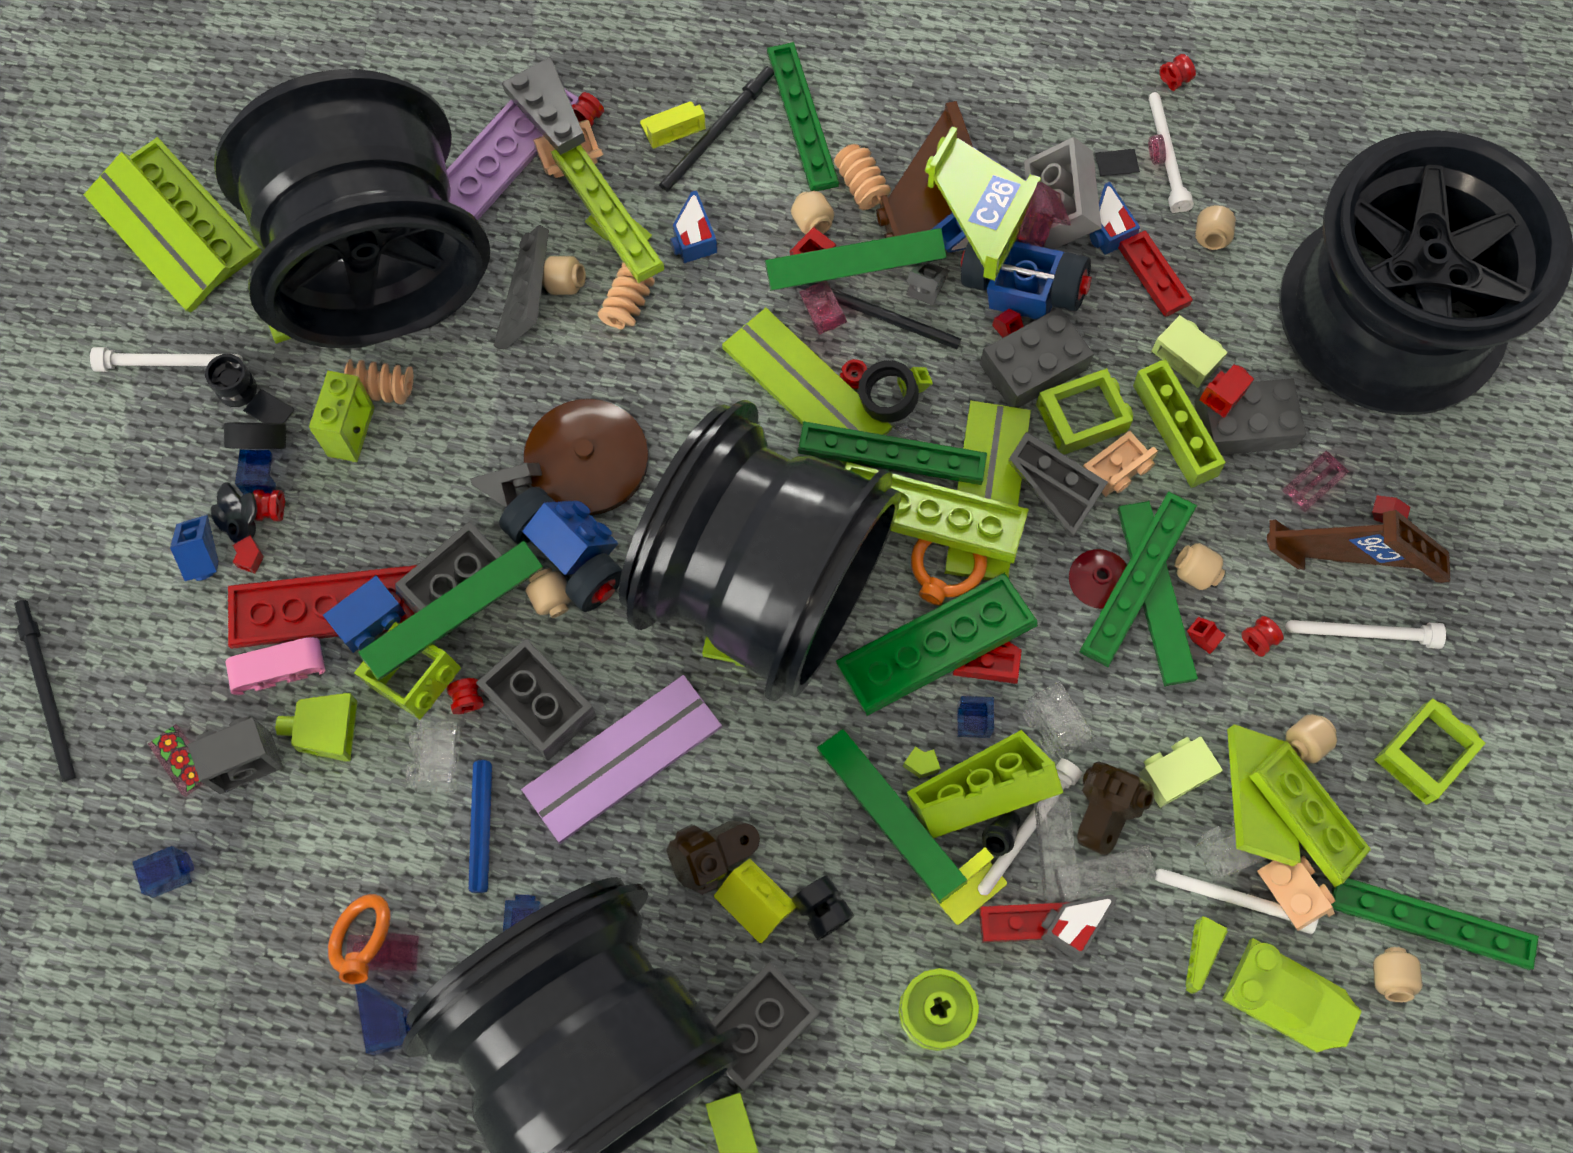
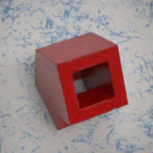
(1002, 322)
(1386, 504)
(248, 555)
(1205, 634)

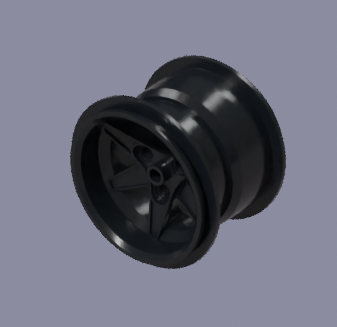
(350, 208)
(1453, 227)
(757, 548)
(571, 1029)

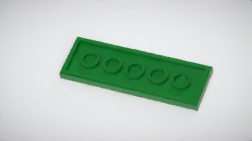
(936, 643)

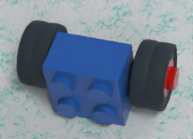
(1031, 280)
(569, 540)

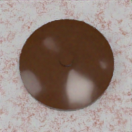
(588, 454)

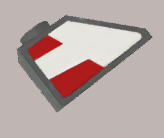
(1076, 924)

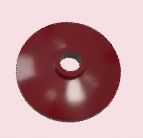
(1084, 578)

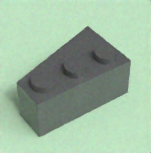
(1057, 481)

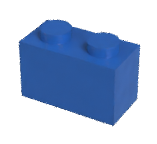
(364, 614)

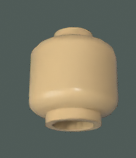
(811, 211)
(1215, 227)
(563, 275)
(1199, 566)
(548, 593)
(1312, 738)
(1397, 975)

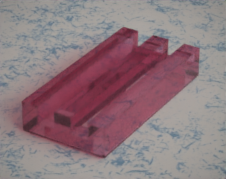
(1298, 497)

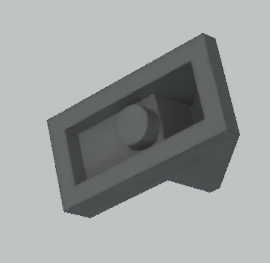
(926, 282)
(502, 483)

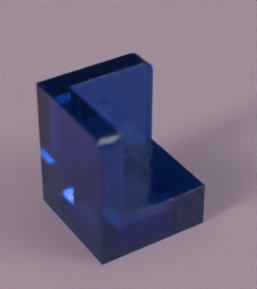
(254, 471)
(975, 716)

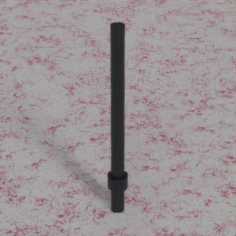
(750, 91)
(893, 318)
(29, 633)

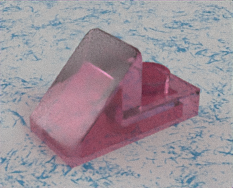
(1043, 211)
(823, 307)
(396, 954)

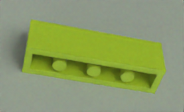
(1178, 423)

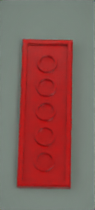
(295, 607)

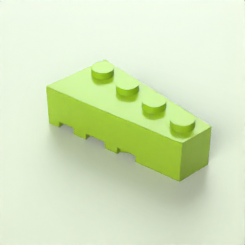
(986, 786)

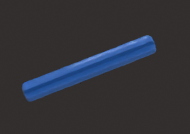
(480, 827)

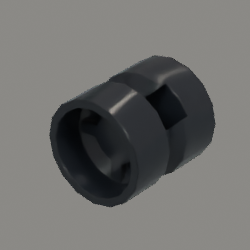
(231, 380)
(817, 896)

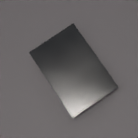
(1117, 162)
(268, 408)

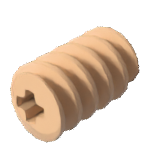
(861, 176)
(624, 299)
(383, 383)

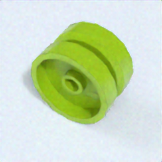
(958, 1005)

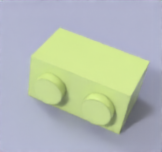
(1189, 351)
(1180, 770)

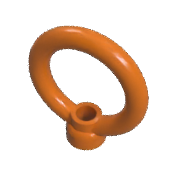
(934, 589)
(355, 967)

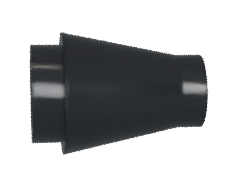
(1001, 834)

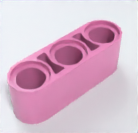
(274, 664)

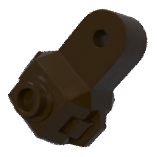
(1113, 800)
(704, 856)

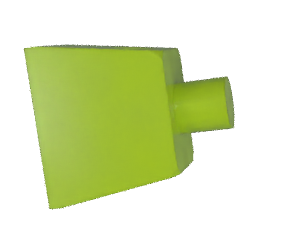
(322, 726)

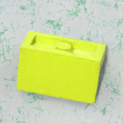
(673, 124)
(968, 899)
(754, 900)

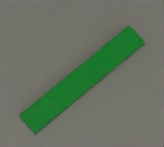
(802, 117)
(855, 259)
(892, 453)
(1138, 579)
(1160, 605)
(450, 610)
(892, 816)
(1436, 923)

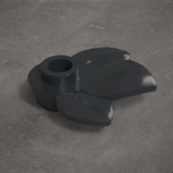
(234, 513)

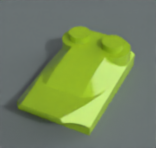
(1292, 998)

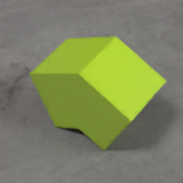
(922, 379)
(922, 763)

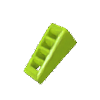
(1204, 948)

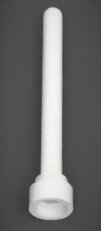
(1179, 195)
(104, 359)
(1431, 635)
(1068, 775)
(1227, 895)

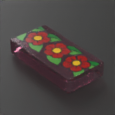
(176, 759)

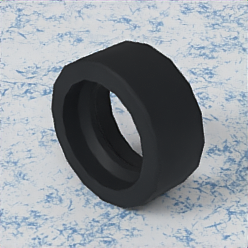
(874, 374)
(254, 435)

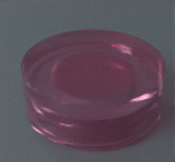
(1157, 149)

